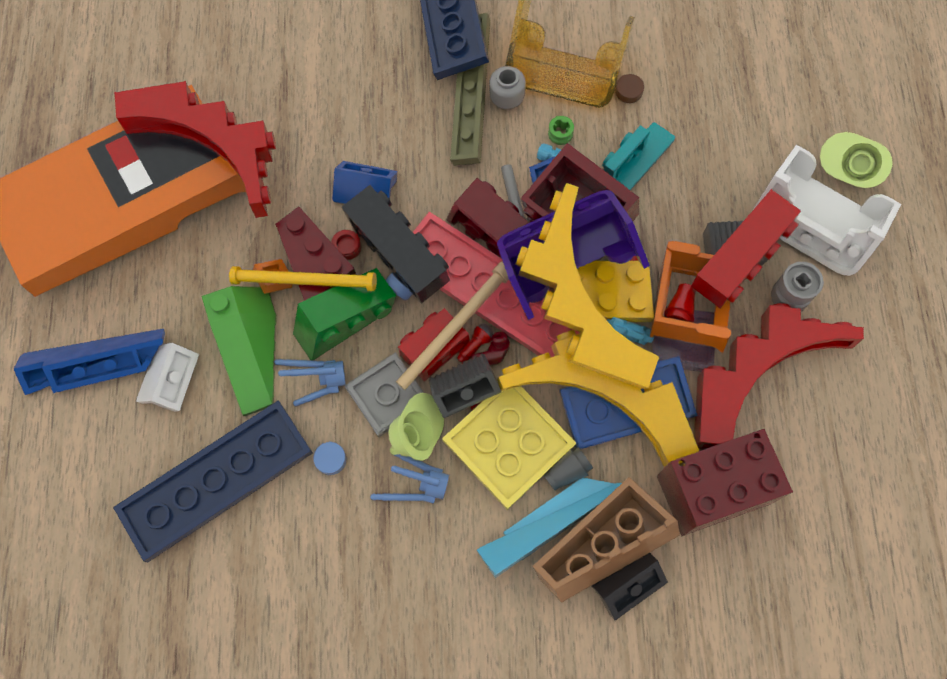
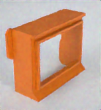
(688, 260)

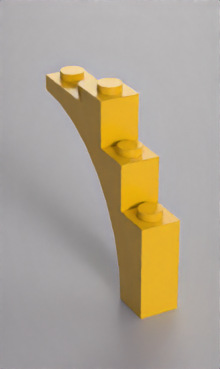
(598, 343)
(654, 411)

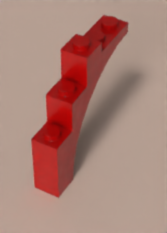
(177, 112)
(782, 337)

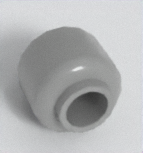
(507, 87)

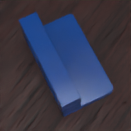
(353, 178)

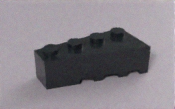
(396, 244)

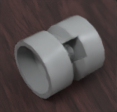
(798, 285)

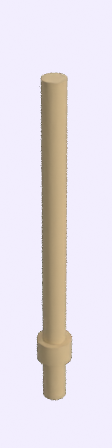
(499, 276)

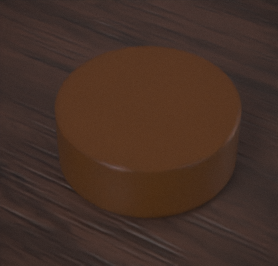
(629, 88)

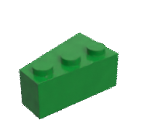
(339, 314)

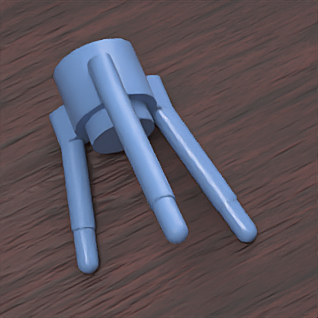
(330, 374)
(432, 482)

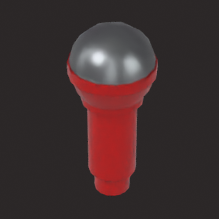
(481, 335)

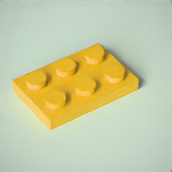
(619, 289)

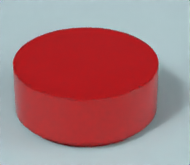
(347, 243)

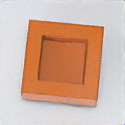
(275, 265)

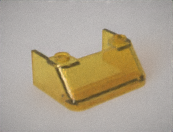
(564, 73)

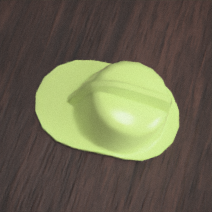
(856, 160)
(417, 428)

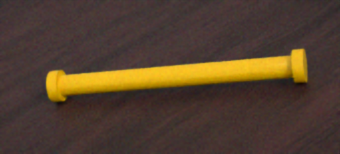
(367, 281)

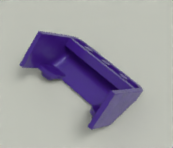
(598, 230)

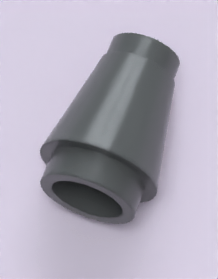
(568, 469)

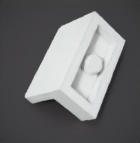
(168, 377)

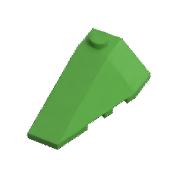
(244, 333)

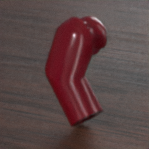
(497, 349)

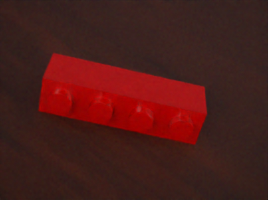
(745, 249)

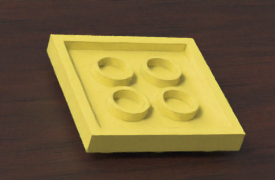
(509, 443)

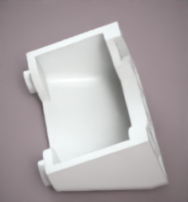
(830, 224)

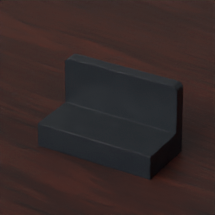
(630, 585)

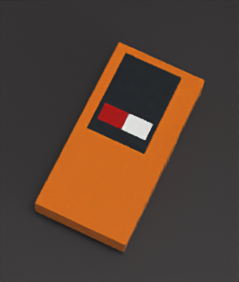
(104, 201)

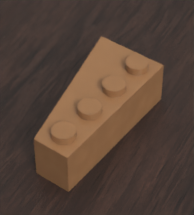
(606, 540)

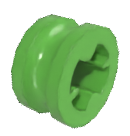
(565, 124)

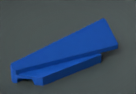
(87, 362)

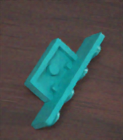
(637, 154)

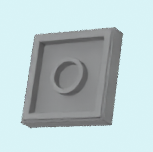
(379, 394)

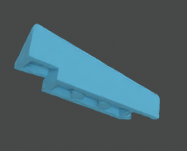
(544, 524)

